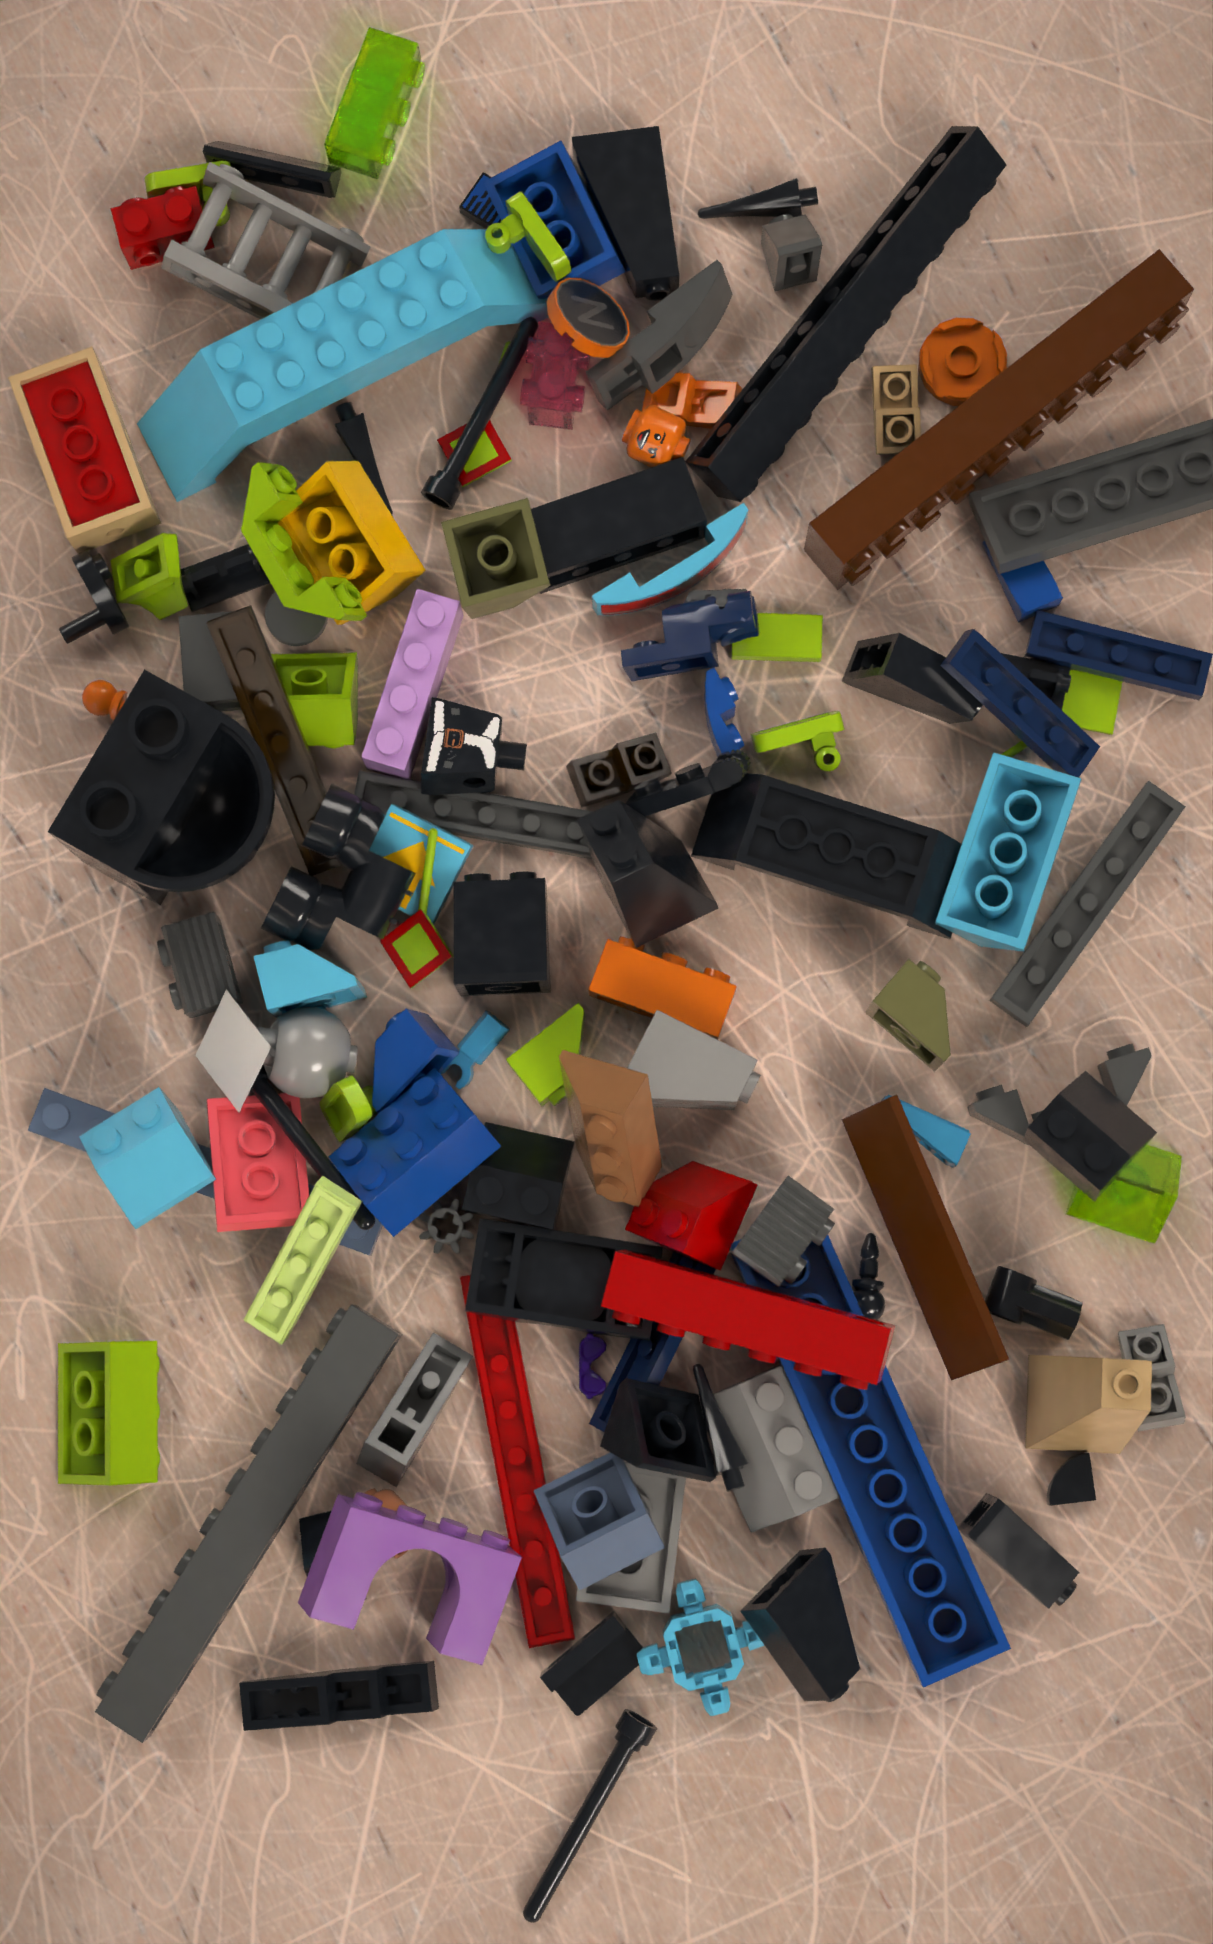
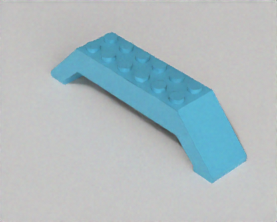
(331, 349)

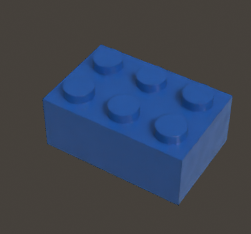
(414, 1152)

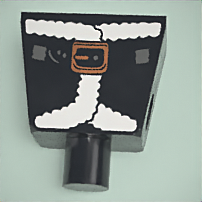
(465, 750)

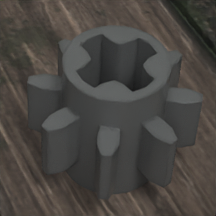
(450, 1239)

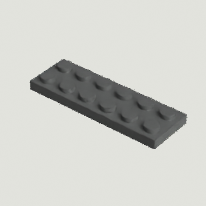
(1097, 497)

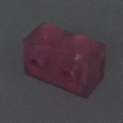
(554, 385)

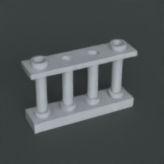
(229, 280)

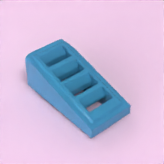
(936, 1134)

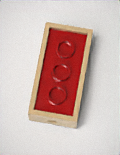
(84, 450)

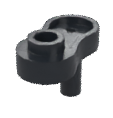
(94, 574)

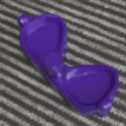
(590, 1382)

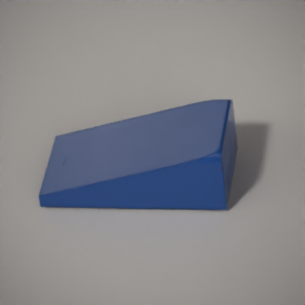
(1028, 588)

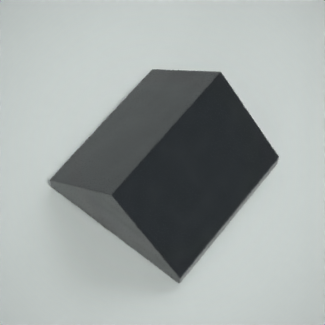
(659, 1430)

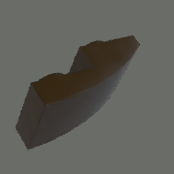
(618, 769)

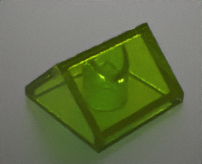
(1137, 1199)

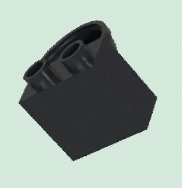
(169, 795)

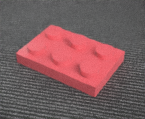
(255, 1166)

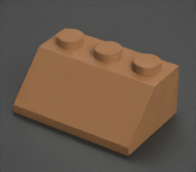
(612, 1126)

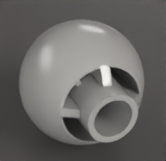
(308, 1052)

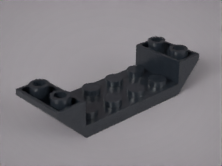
(830, 847)

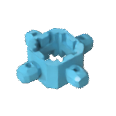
(654, 1659)

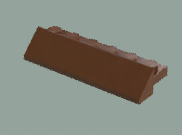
(925, 1238)

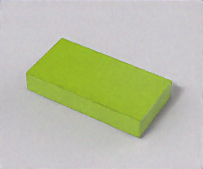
(783, 639)

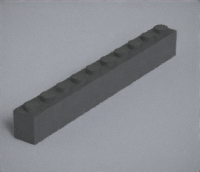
(247, 1523)

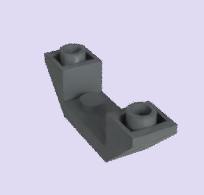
(1005, 1110)

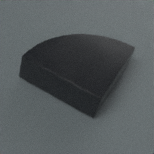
(1072, 1482)

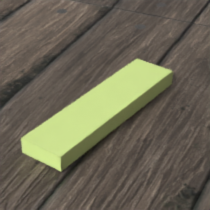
(302, 1260)

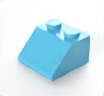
(301, 978)
(147, 1157)

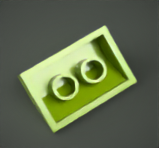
(108, 1413)

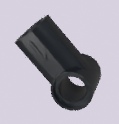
(1022, 1300)

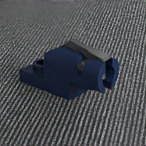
(692, 634)

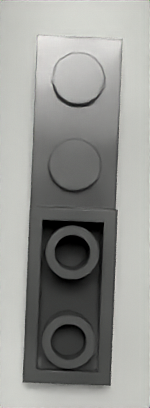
(662, 349)

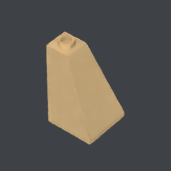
(1085, 1402)

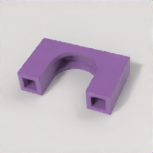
(366, 1535)

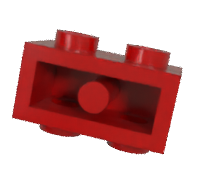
(151, 223)

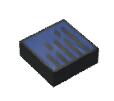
(479, 206)

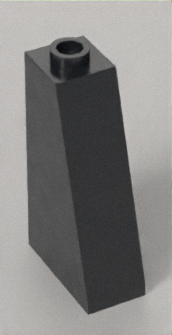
(631, 196)

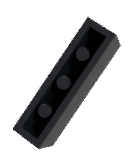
(619, 523)

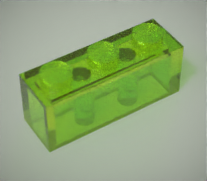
(374, 103)

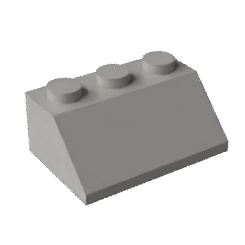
(784, 1463)

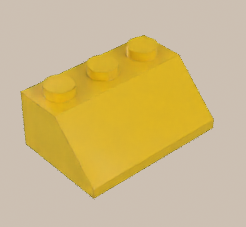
(351, 534)

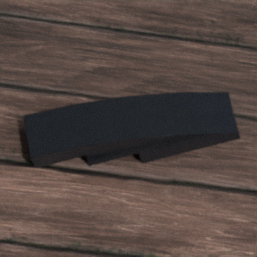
(338, 1695)

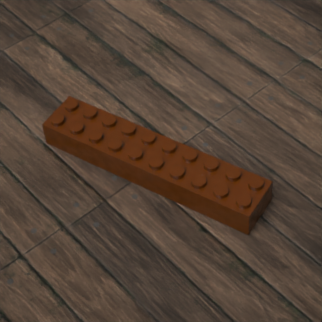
(998, 421)

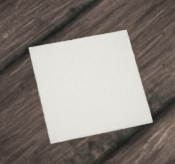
(233, 1051)

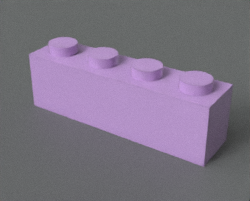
(411, 684)

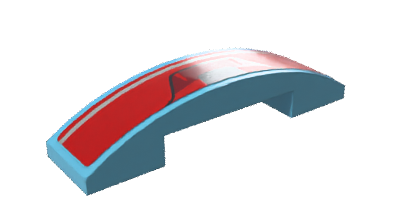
(627, 597)

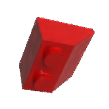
(694, 1212)

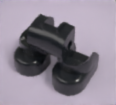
(371, 892)

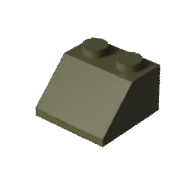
(496, 558)
(915, 1012)

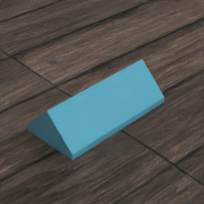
(1007, 853)

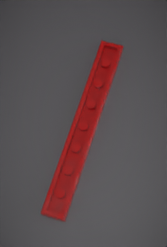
(518, 1474)

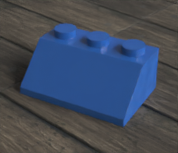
(565, 207)

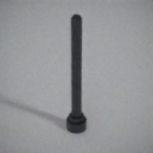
(444, 486)
(305, 1142)
(632, 1734)

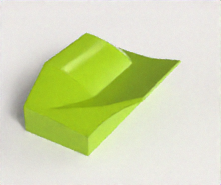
(151, 576)

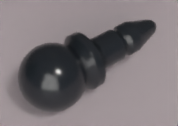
(868, 1288)

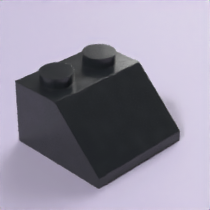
(1088, 1135)
(521, 1178)

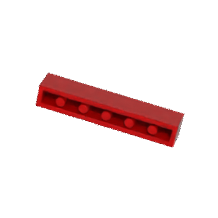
(748, 1317)

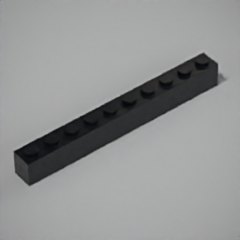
(847, 313)

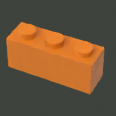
(665, 984)

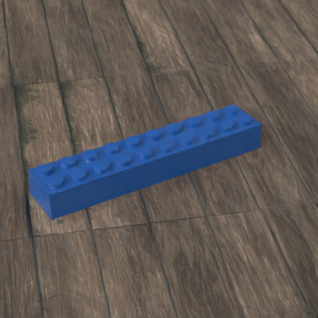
(891, 1497)

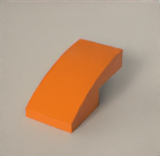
(694, 400)

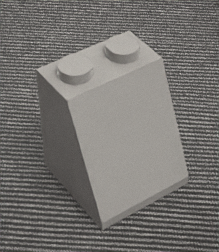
(692, 1067)

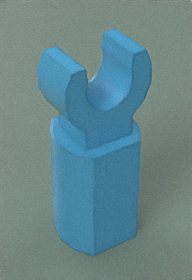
(478, 1045)

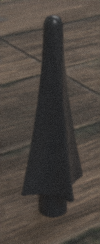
(773, 202)
(356, 438)
(724, 1449)

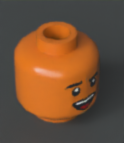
(655, 436)

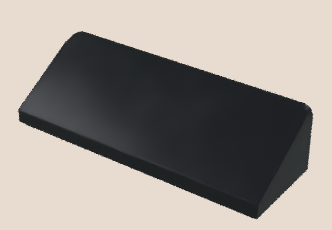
(276, 168)

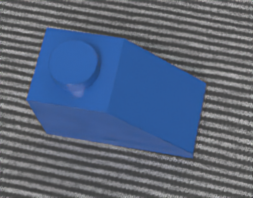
(406, 1054)

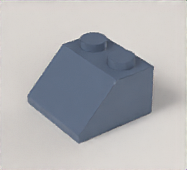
(598, 1520)

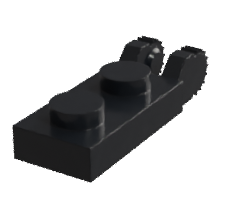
(689, 783)

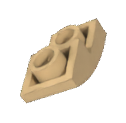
(895, 407)

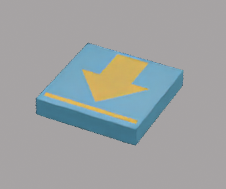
(404, 841)

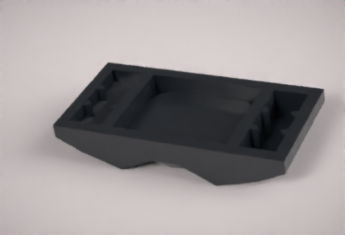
(548, 1278)

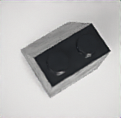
(644, 872)
(501, 935)

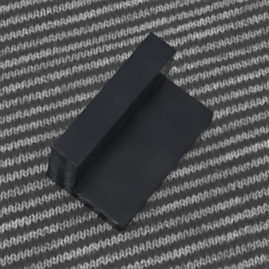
(593, 1664)

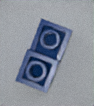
(720, 707)

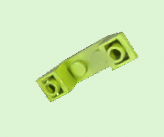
(269, 500)

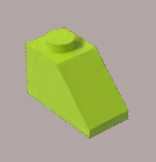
(538, 1060)

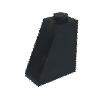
(911, 677)
(1019, 1551)
(806, 1626)

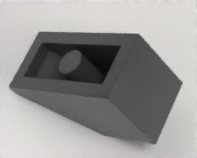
(791, 251)

